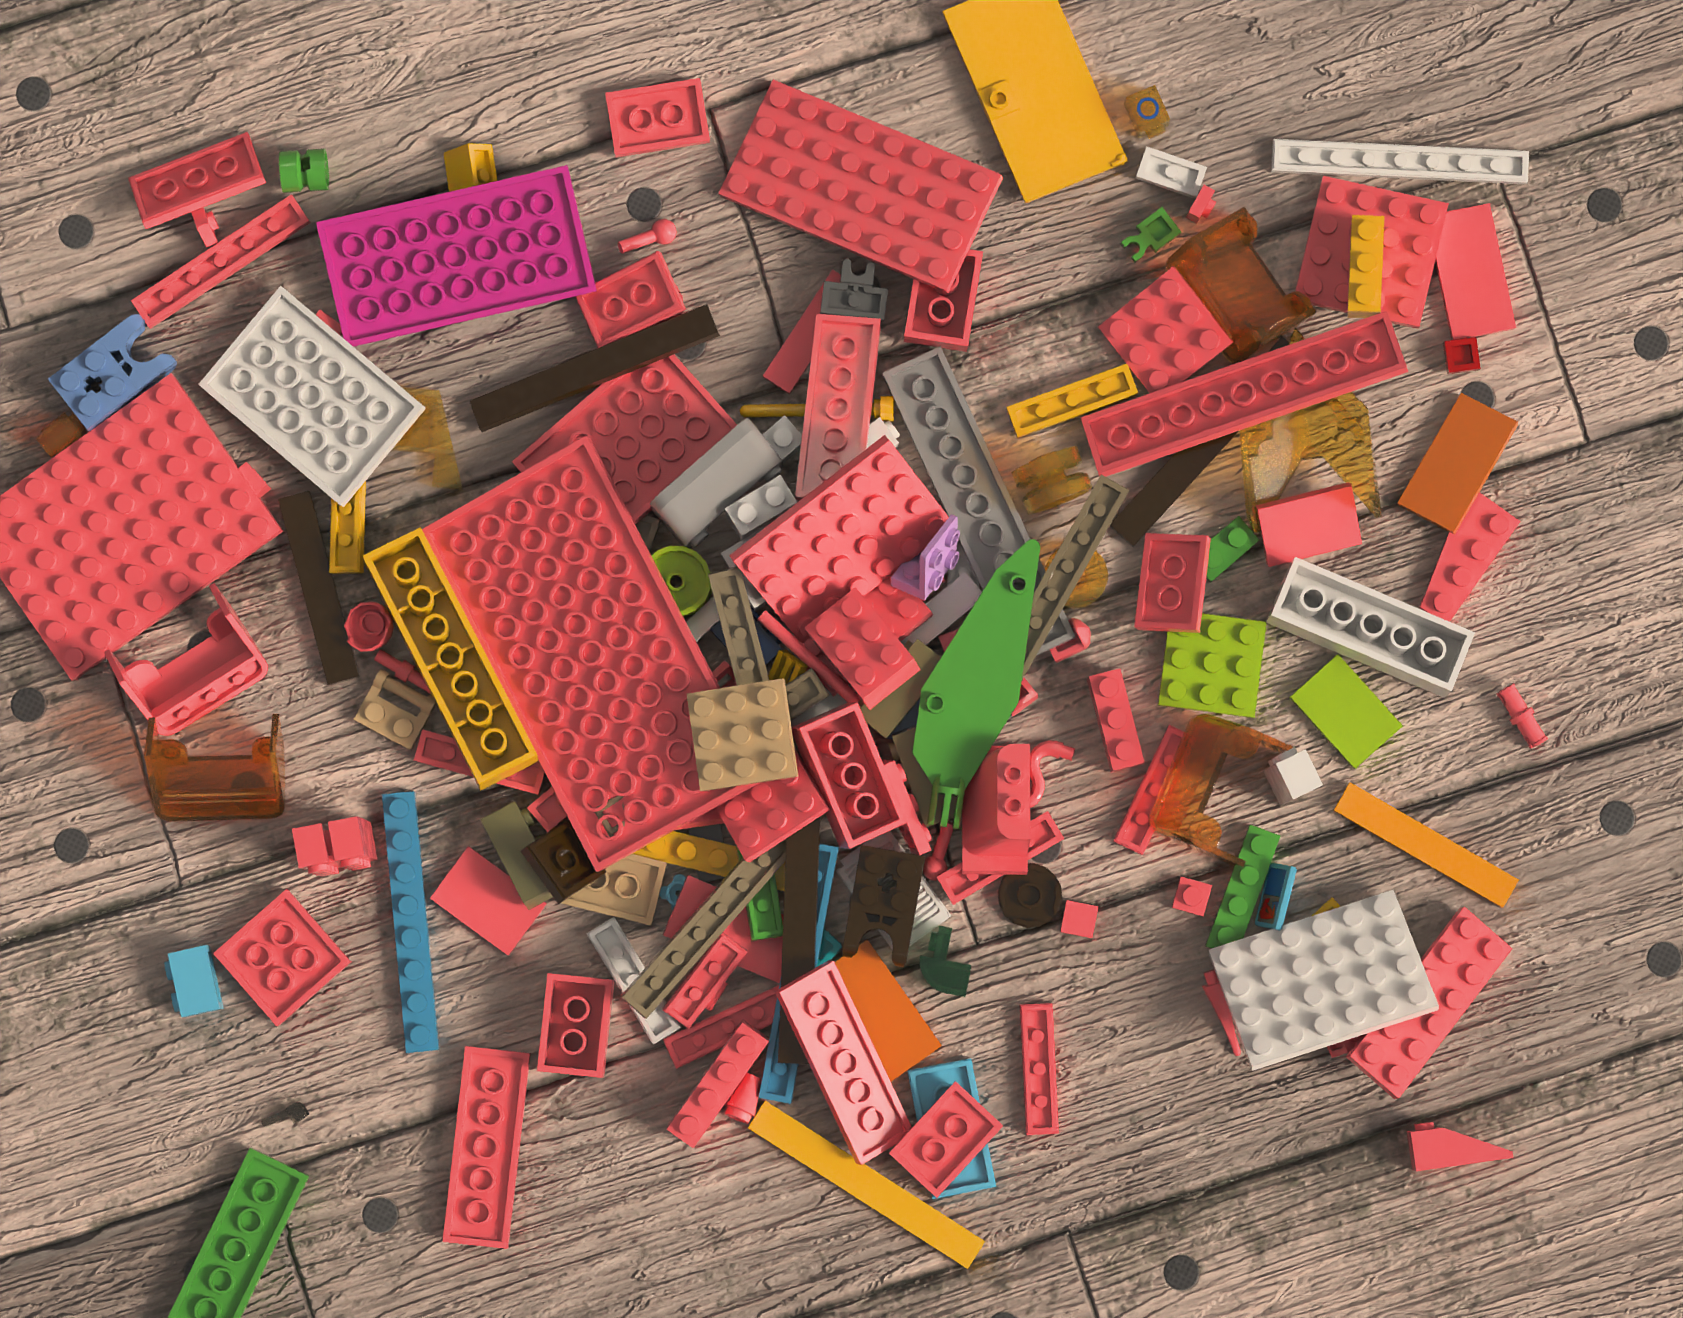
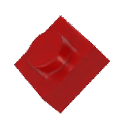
(1461, 355)

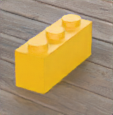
(1365, 266)

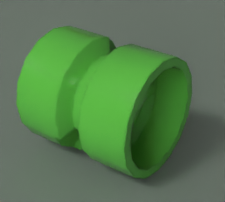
(292, 171)

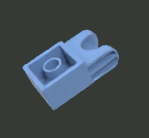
(113, 364)

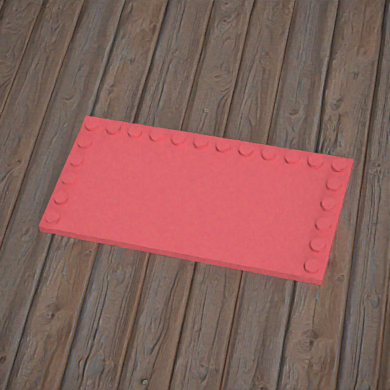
(584, 647)

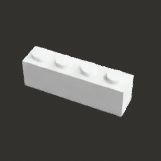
(1292, 775)

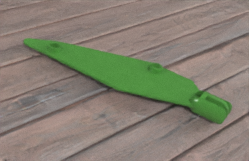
(976, 683)

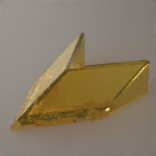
(1327, 430)

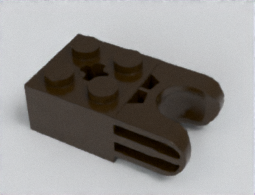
(881, 910)

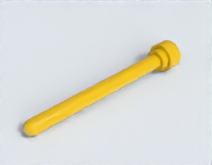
(880, 408)

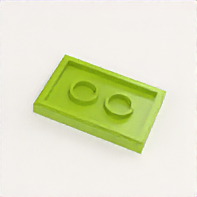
(1346, 711)

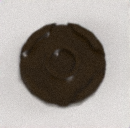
(1030, 898)

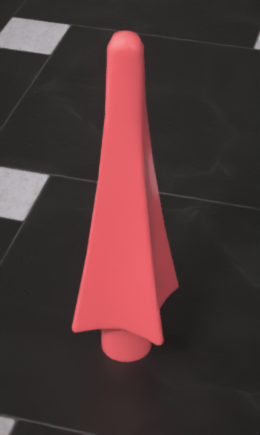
(1217, 999)

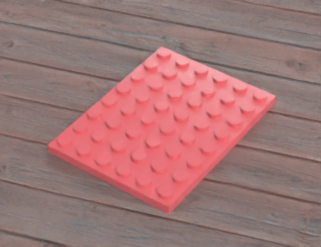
(126, 526)

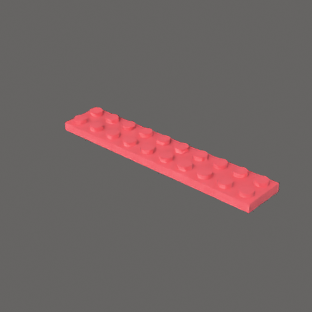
(1244, 394)

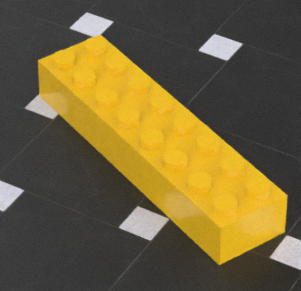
(450, 658)

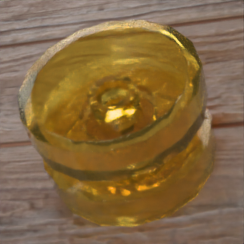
(1050, 476)

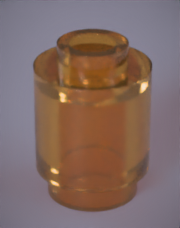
(60, 433)

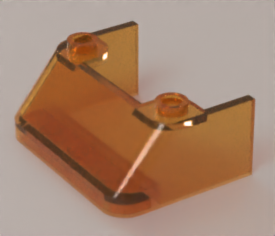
(1192, 779)
(216, 785)

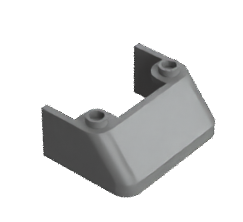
(715, 483)

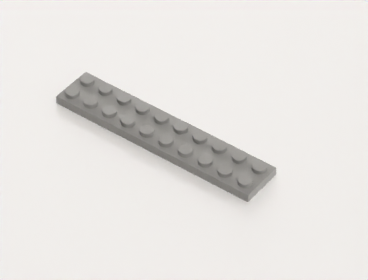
(963, 471)

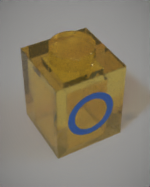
(1147, 112)

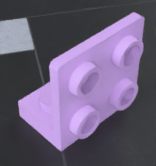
(927, 569)

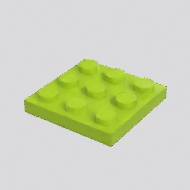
(1214, 668)

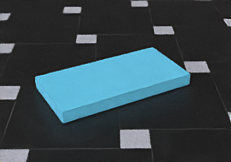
(927, 1087)

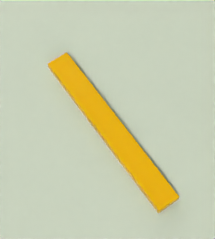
(866, 1184)

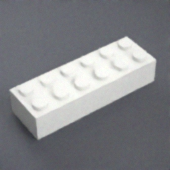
(1370, 627)

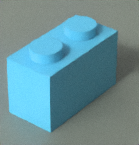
(194, 981)

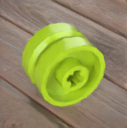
(693, 571)

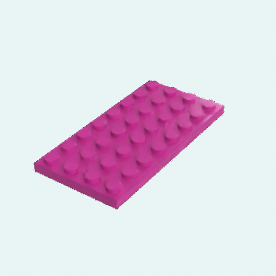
(456, 256)

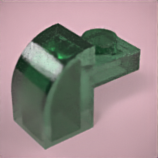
(940, 973)

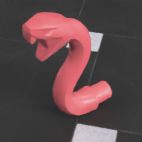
(1046, 748)

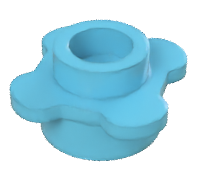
(668, 892)

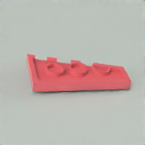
(1467, 556)

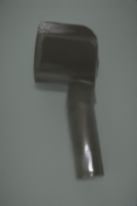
(295, 1112)

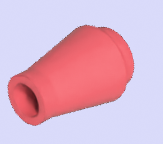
(744, 1099)

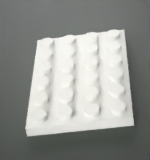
(312, 396)
(1323, 980)

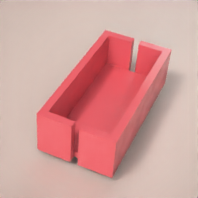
(345, 844)

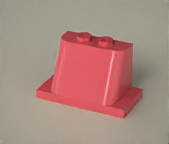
(998, 813)

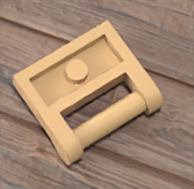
(388, 718)

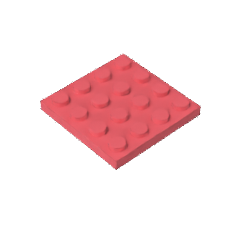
(1409, 247)

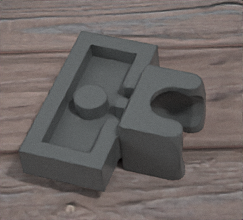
(854, 294)

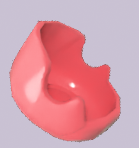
(368, 626)

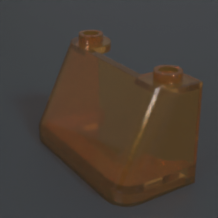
(1239, 286)

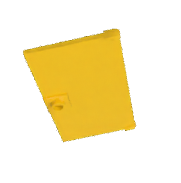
(1035, 92)

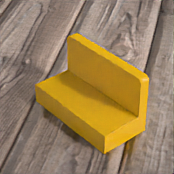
(469, 166)

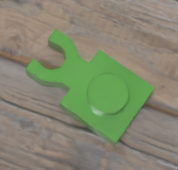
(1154, 232)

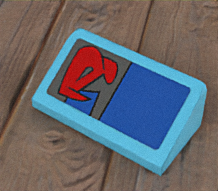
(1275, 896)

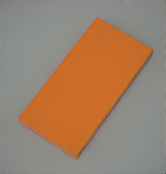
(1457, 463)
(886, 1012)

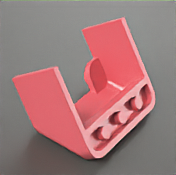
(198, 678)

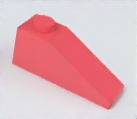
(1440, 1148)

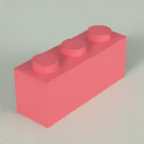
(1115, 720)

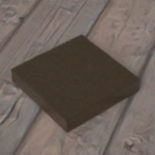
(561, 862)

